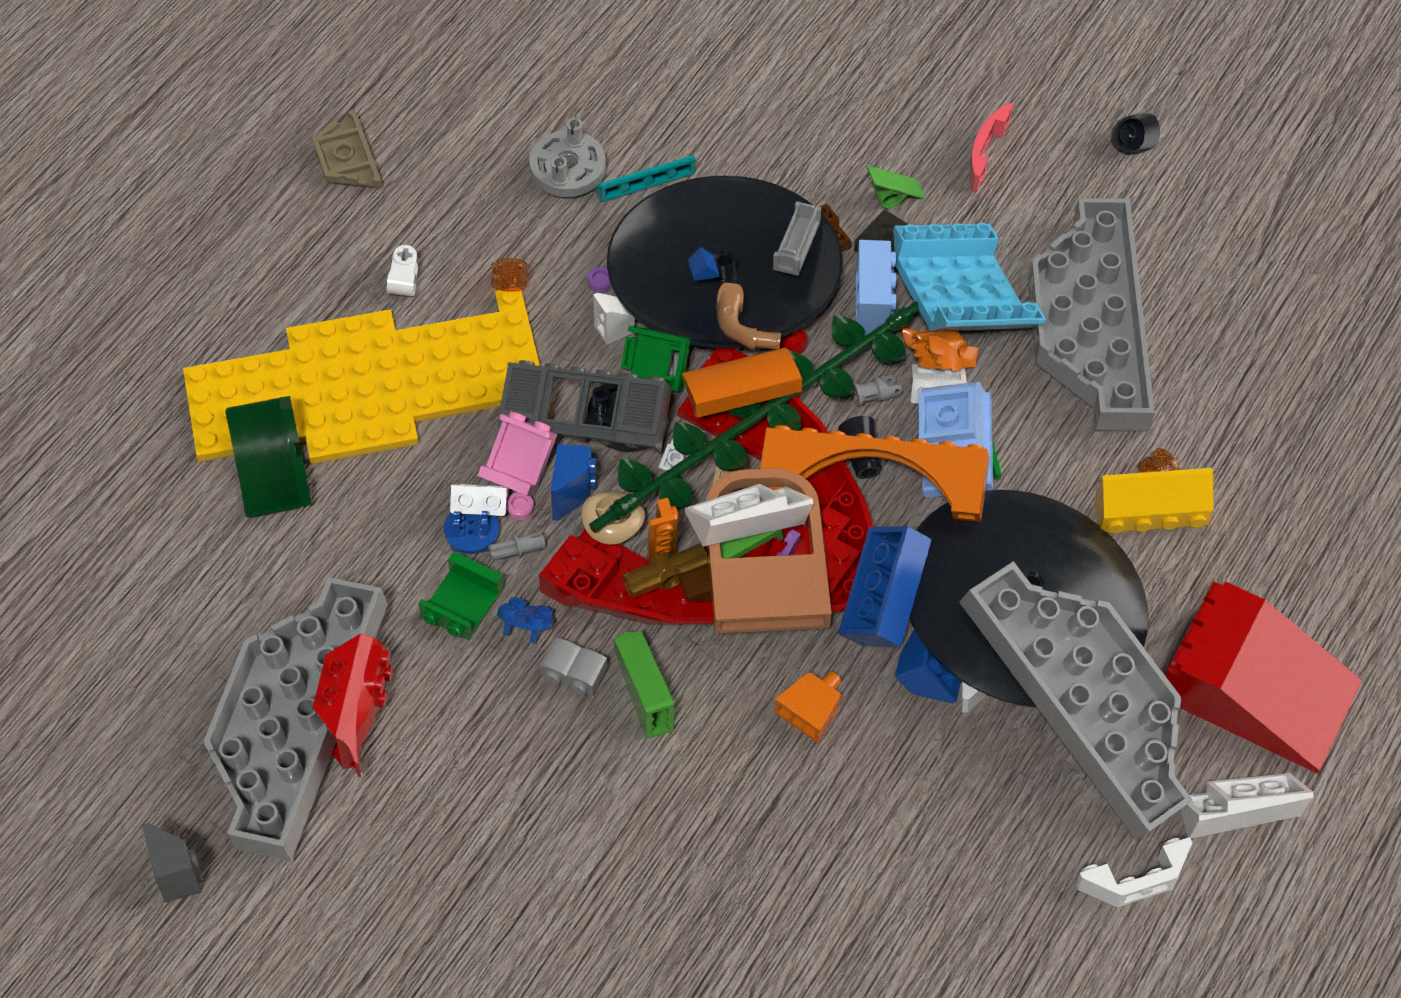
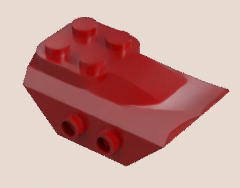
(352, 693)

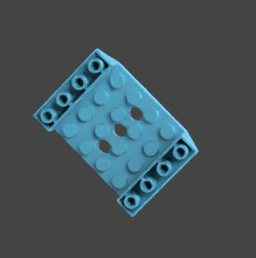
(959, 279)

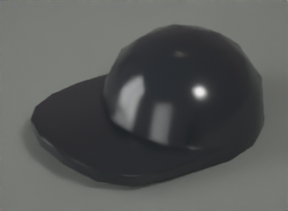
(1136, 133)

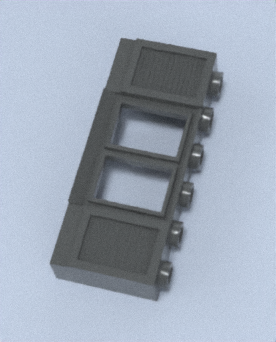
(637, 414)

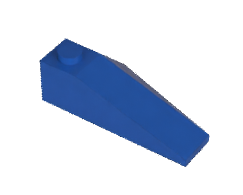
(924, 674)

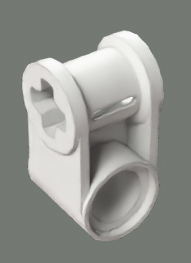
(403, 272)

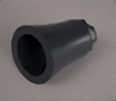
(865, 466)

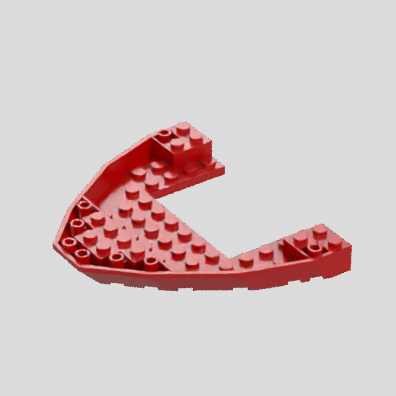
(591, 572)

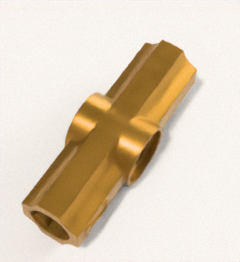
(665, 570)

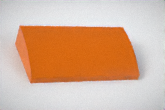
(742, 382)

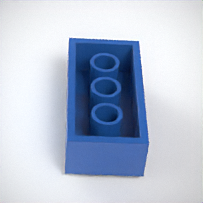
(885, 586)

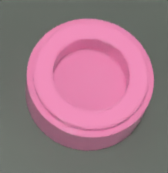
(519, 506)

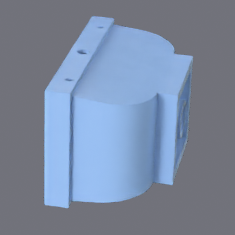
(957, 416)

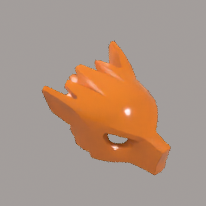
(940, 349)

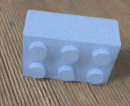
(875, 283)

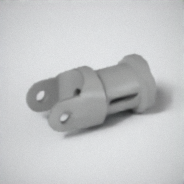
(876, 389)

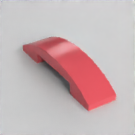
(993, 126)

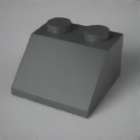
(173, 864)

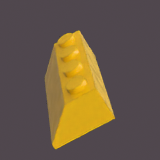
(1155, 500)

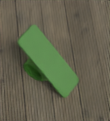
(893, 187)

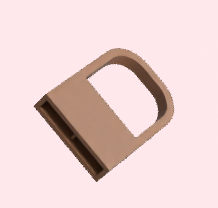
(770, 590)

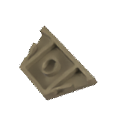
(345, 154)

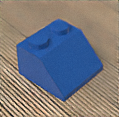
(572, 479)

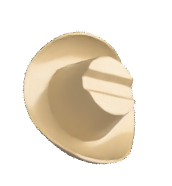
(617, 530)

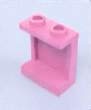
(519, 454)

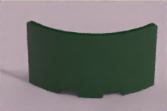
(266, 458)

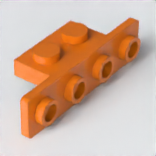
(663, 530)

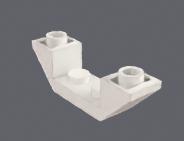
(1100, 883)

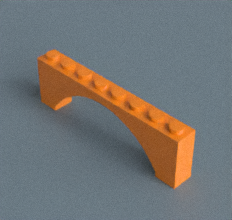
(953, 469)

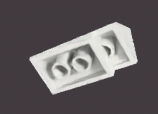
(748, 513)
(1245, 803)

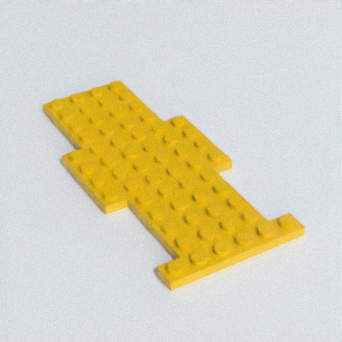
(363, 382)

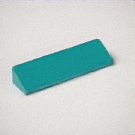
(646, 179)

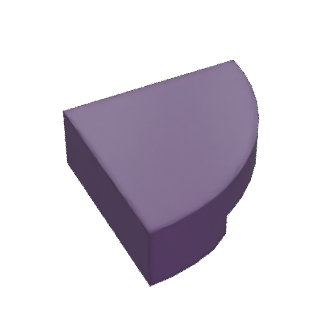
(792, 540)

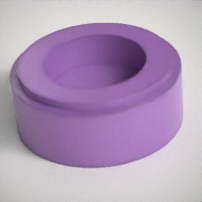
(598, 280)

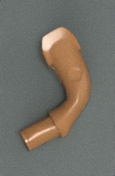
(728, 308)

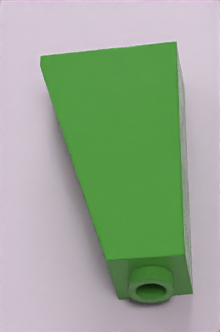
(645, 684)

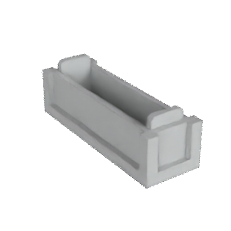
(797, 239)

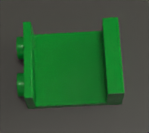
(462, 597)

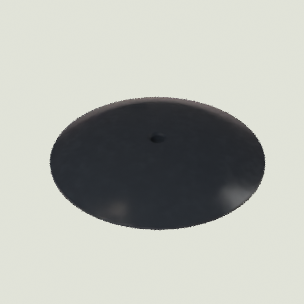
(743, 228)
(1052, 549)

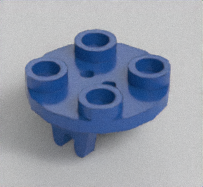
(458, 530)
(525, 616)

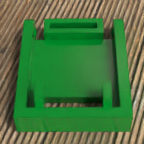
(652, 355)

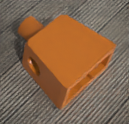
(810, 704)

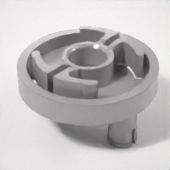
(562, 147)

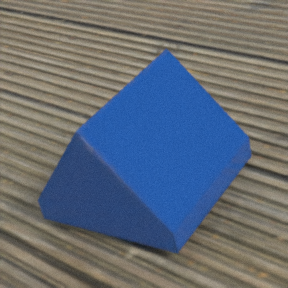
(703, 265)

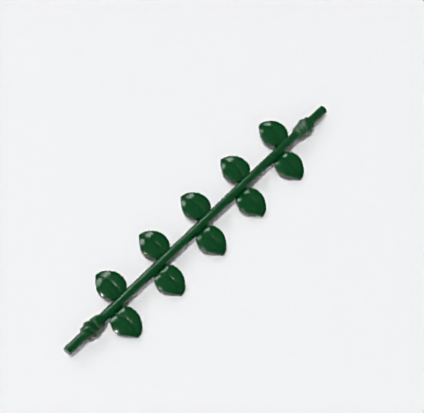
(730, 454)

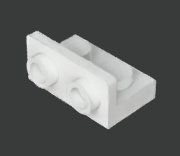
(927, 378)
(479, 498)

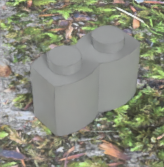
(573, 667)

